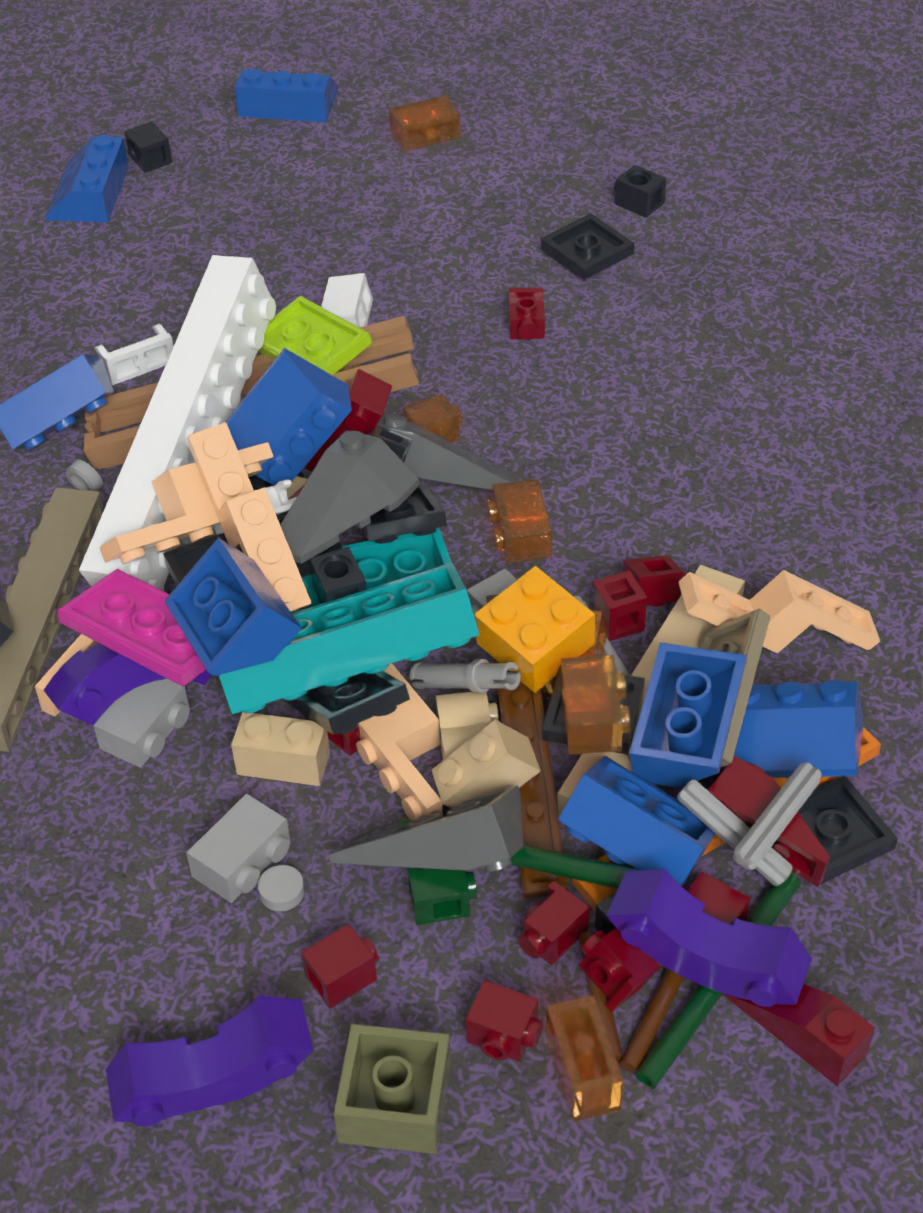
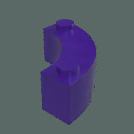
(96, 680)
(733, 959)
(182, 1077)

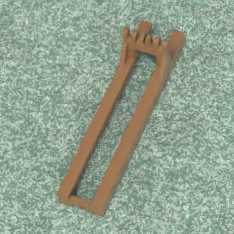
(130, 406)

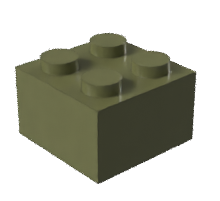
(393, 1089)

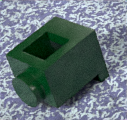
(440, 894)

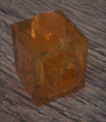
(436, 416)

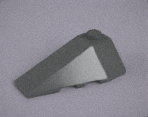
(443, 461)
(345, 488)
(472, 836)

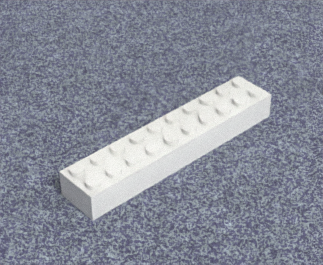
(193, 394)

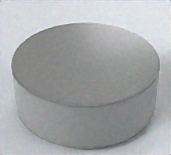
(83, 476)
(281, 888)

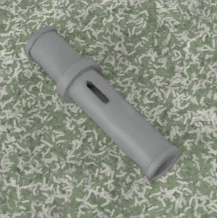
(477, 676)

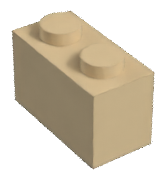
(280, 749)
(485, 764)

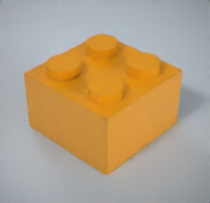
(535, 627)

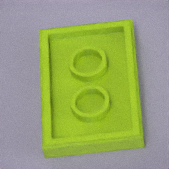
(314, 336)

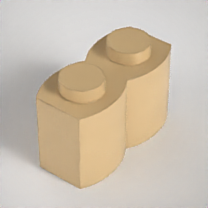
(462, 718)

